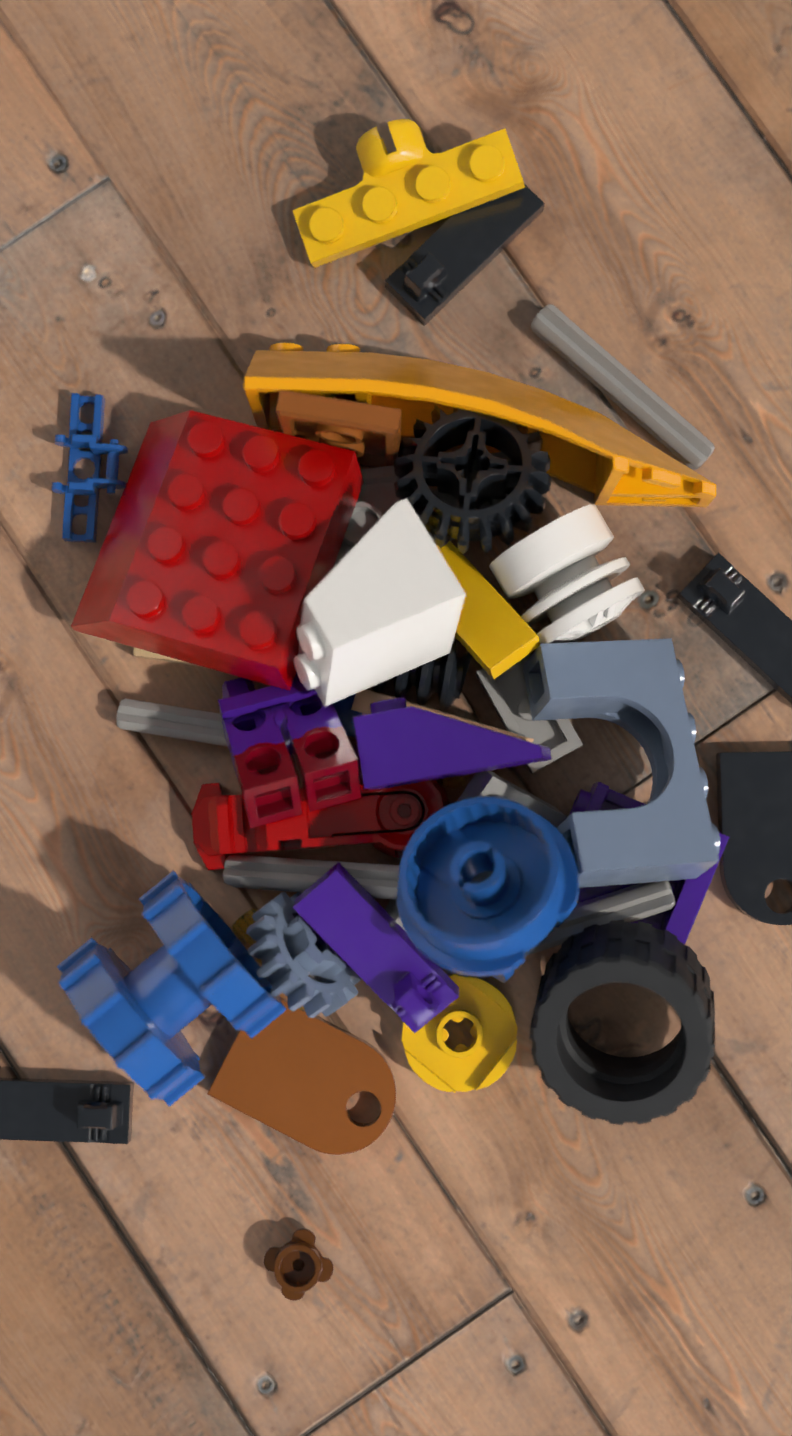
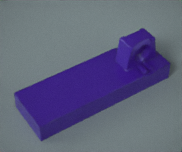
(376, 947)

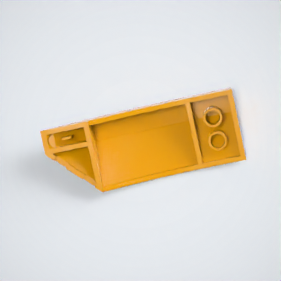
(580, 442)

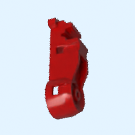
(224, 829)

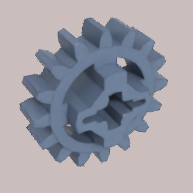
(299, 960)

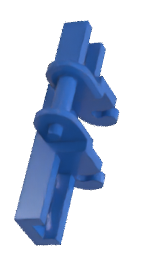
(92, 484)

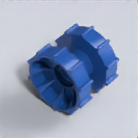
(144, 1009)

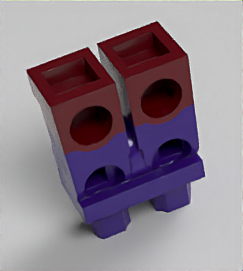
(270, 726)

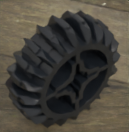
(428, 464)

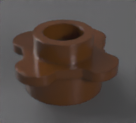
(294, 1281)

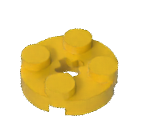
(464, 1066)

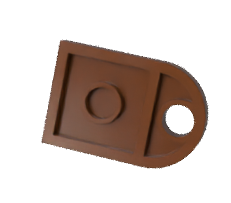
(300, 1081)

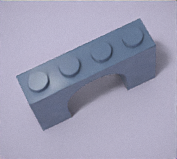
(641, 691)

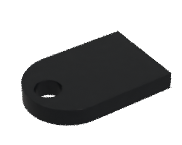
(757, 818)

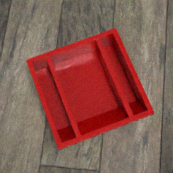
(220, 545)

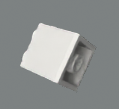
(379, 610)

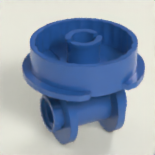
(493, 922)

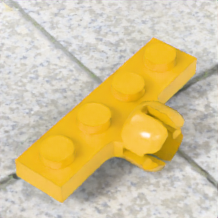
(406, 190)

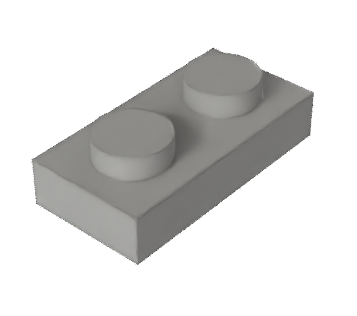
(512, 705)

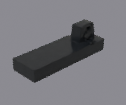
(460, 252)
(743, 620)
(66, 1110)

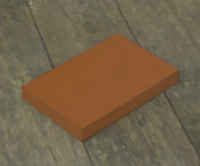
(351, 425)

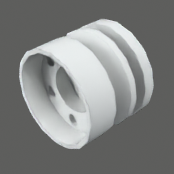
(566, 577)

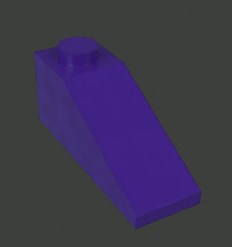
(417, 746)

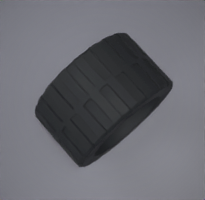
(612, 1085)

